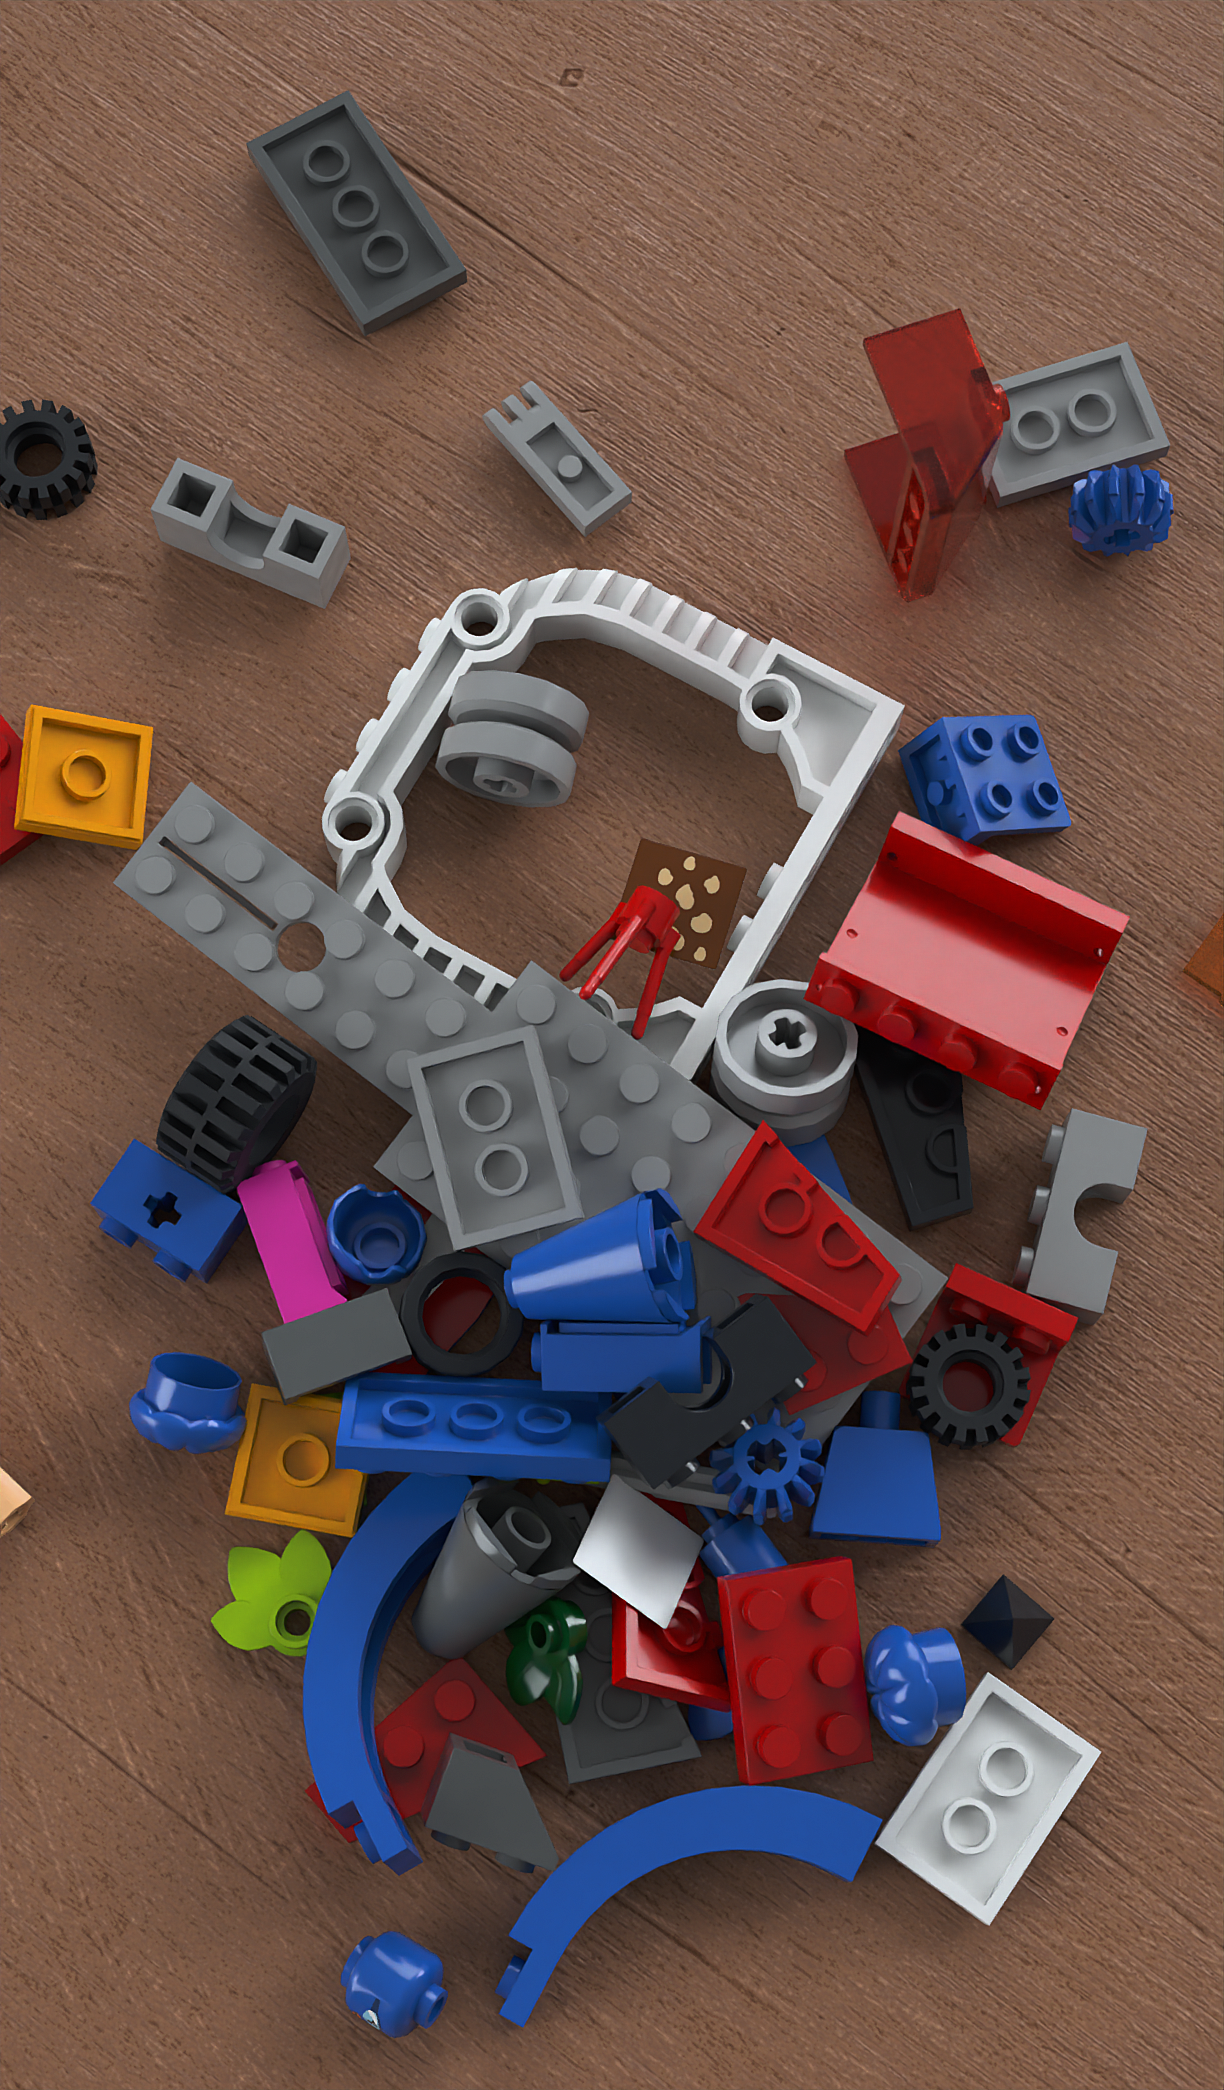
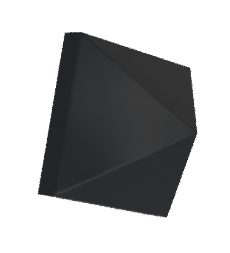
(1007, 1622)

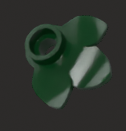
(545, 1657)

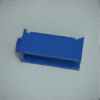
(622, 1355)

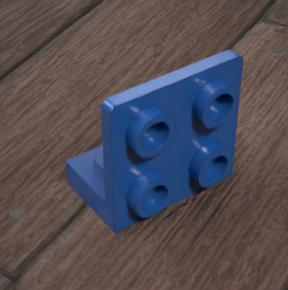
(984, 778)

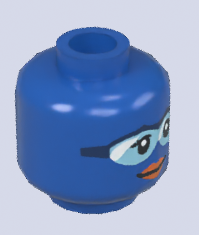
(394, 1984)

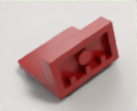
(1029, 1323)

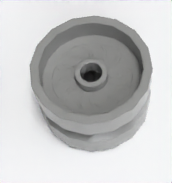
(512, 738)
(783, 1061)

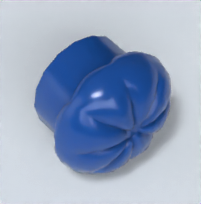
(189, 1404)
(914, 1682)

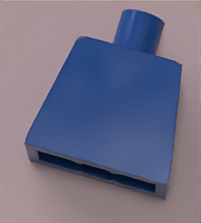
(878, 1481)

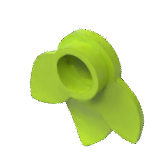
(270, 1591)

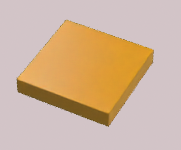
(83, 777)
(288, 1466)

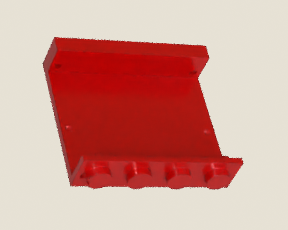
(968, 960)

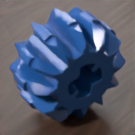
(1120, 510)
(770, 1488)

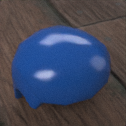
(375, 1236)

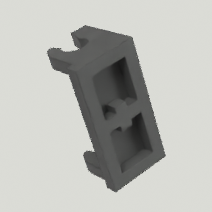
(335, 1345)

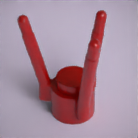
(639, 925)

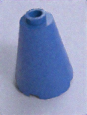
(609, 1268)

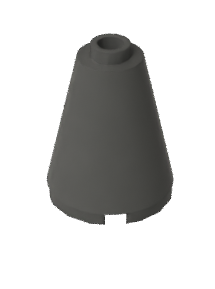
(494, 1567)

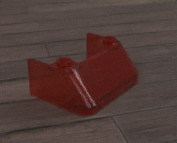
(934, 473)

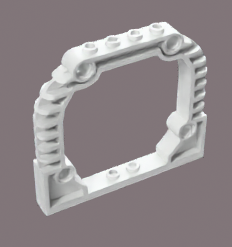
(826, 740)

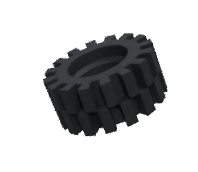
(61, 484)
(996, 1358)

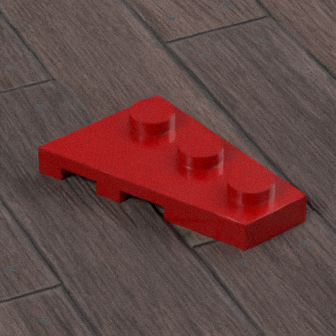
(796, 1236)

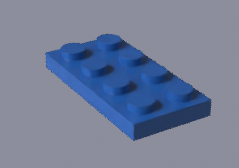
(472, 1428)

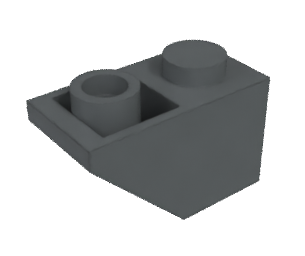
(486, 1802)

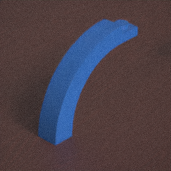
(345, 1652)
(706, 1821)

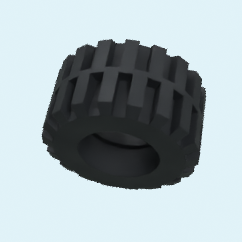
(236, 1103)

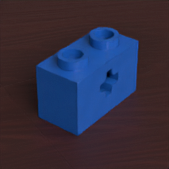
(148, 1182)

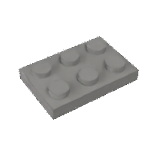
(1074, 422)
(494, 1138)

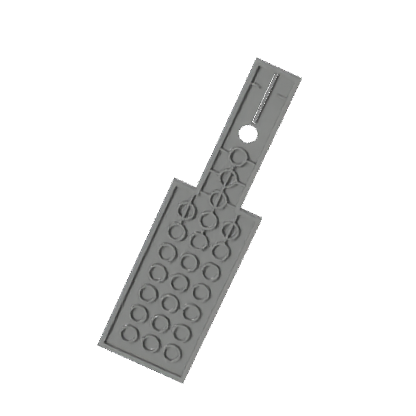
(376, 1002)

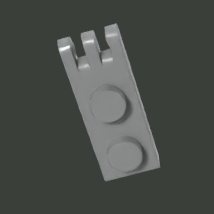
(559, 459)

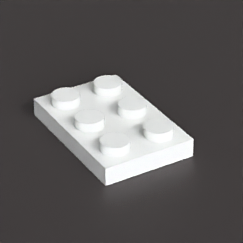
(987, 1798)

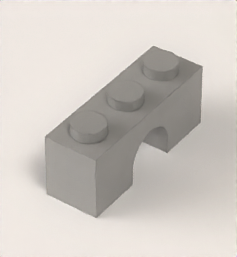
(210, 520)
(1088, 1160)

